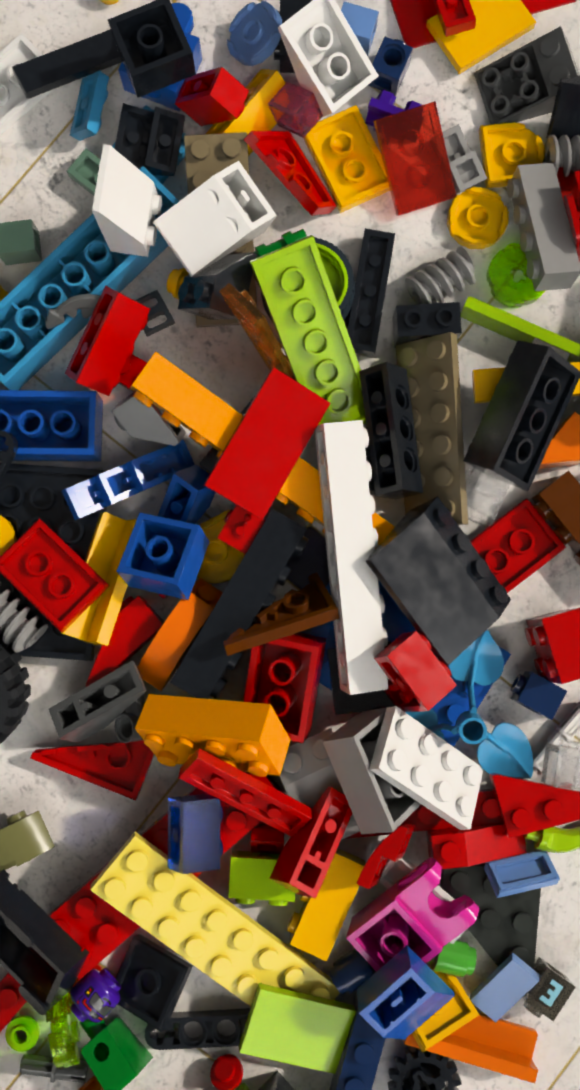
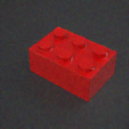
(287, 678)

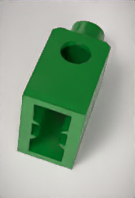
(114, 1053)

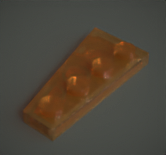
(256, 328)

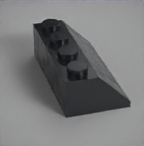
(523, 414)

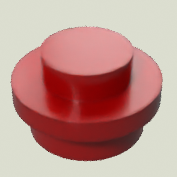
(226, 1072)

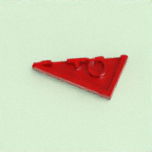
(109, 765)
(533, 805)

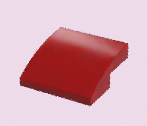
(391, 848)

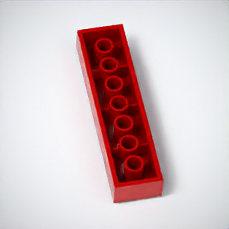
(102, 927)

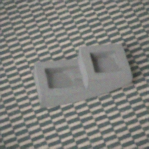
(464, 164)

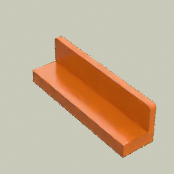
(490, 1045)

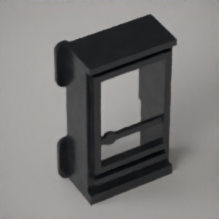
(36, 949)

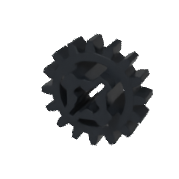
(434, 1074)

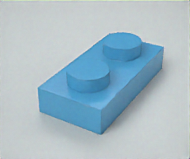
(89, 106)

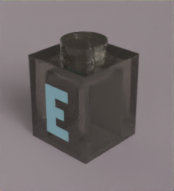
(549, 993)

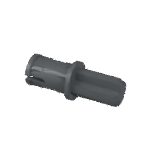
(45, 1067)

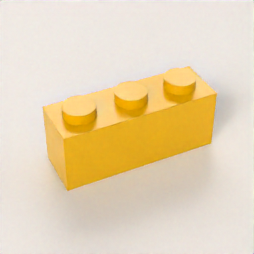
(322, 918)

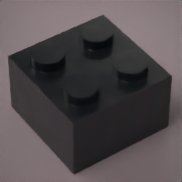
(152, 46)

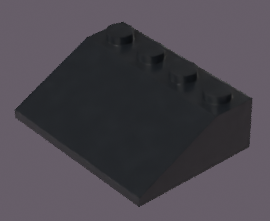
(439, 579)

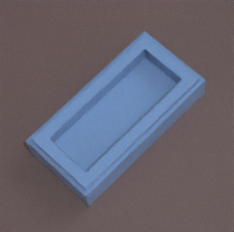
(521, 873)
(504, 987)

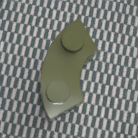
(23, 839)

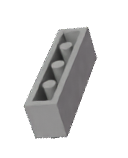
(543, 227)

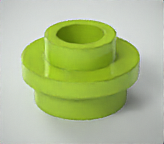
(26, 1024)

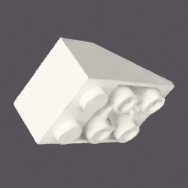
(215, 219)

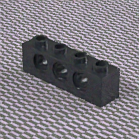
(391, 431)

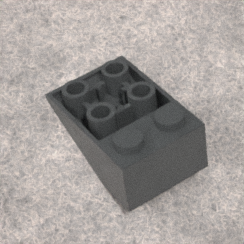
(526, 79)

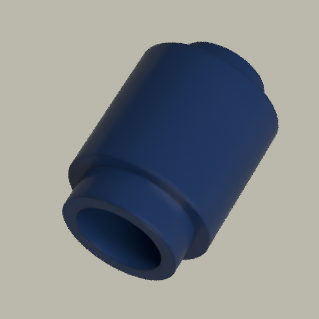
(350, 972)

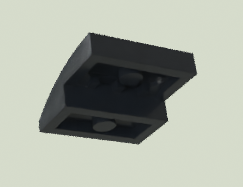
(566, 109)
(150, 138)

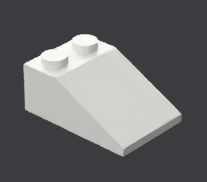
(326, 54)
(125, 205)

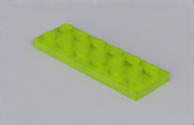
(311, 327)

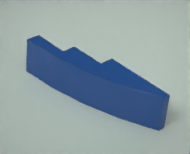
(127, 480)

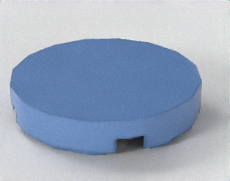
(254, 33)

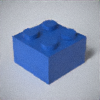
(163, 556)

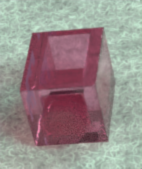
(295, 109)

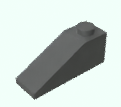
(97, 704)

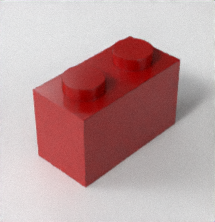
(212, 97)

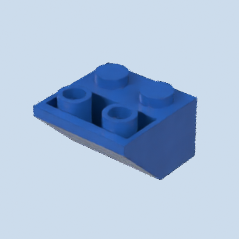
(402, 995)

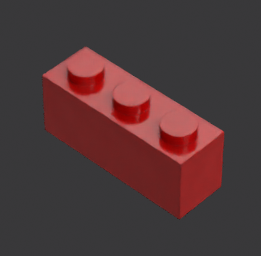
(107, 341)

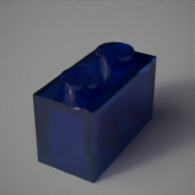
(194, 833)

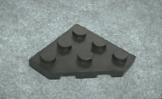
(503, 923)

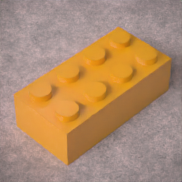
(233, 731)

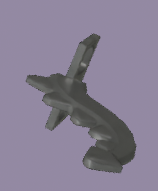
(88, 302)

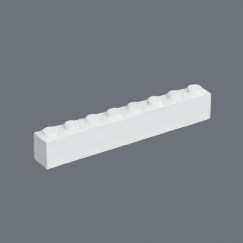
(349, 543)

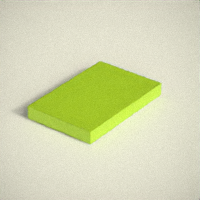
(296, 1028)

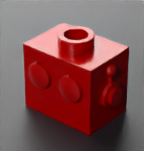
(240, 529)

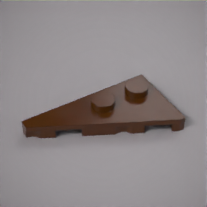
(287, 616)

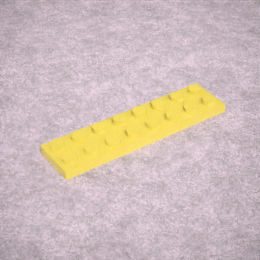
(203, 925)

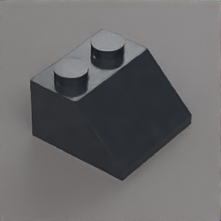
(201, 292)

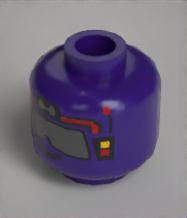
(95, 995)

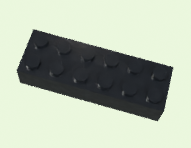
(241, 601)

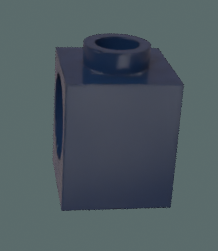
(391, 76)
(537, 694)

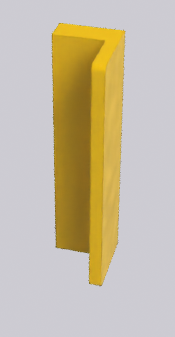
(256, 113)
(103, 556)

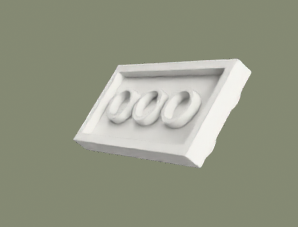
(427, 768)

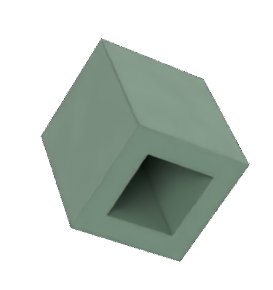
(19, 242)

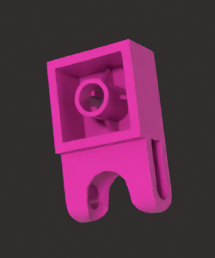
(411, 917)

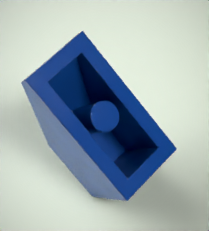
(187, 496)

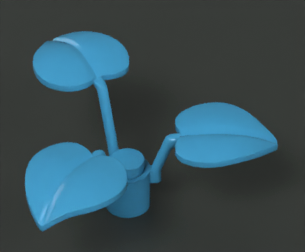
(507, 747)

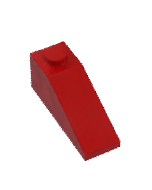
(133, 629)
(471, 847)
(312, 849)

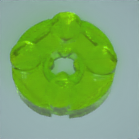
(501, 280)
(63, 1034)

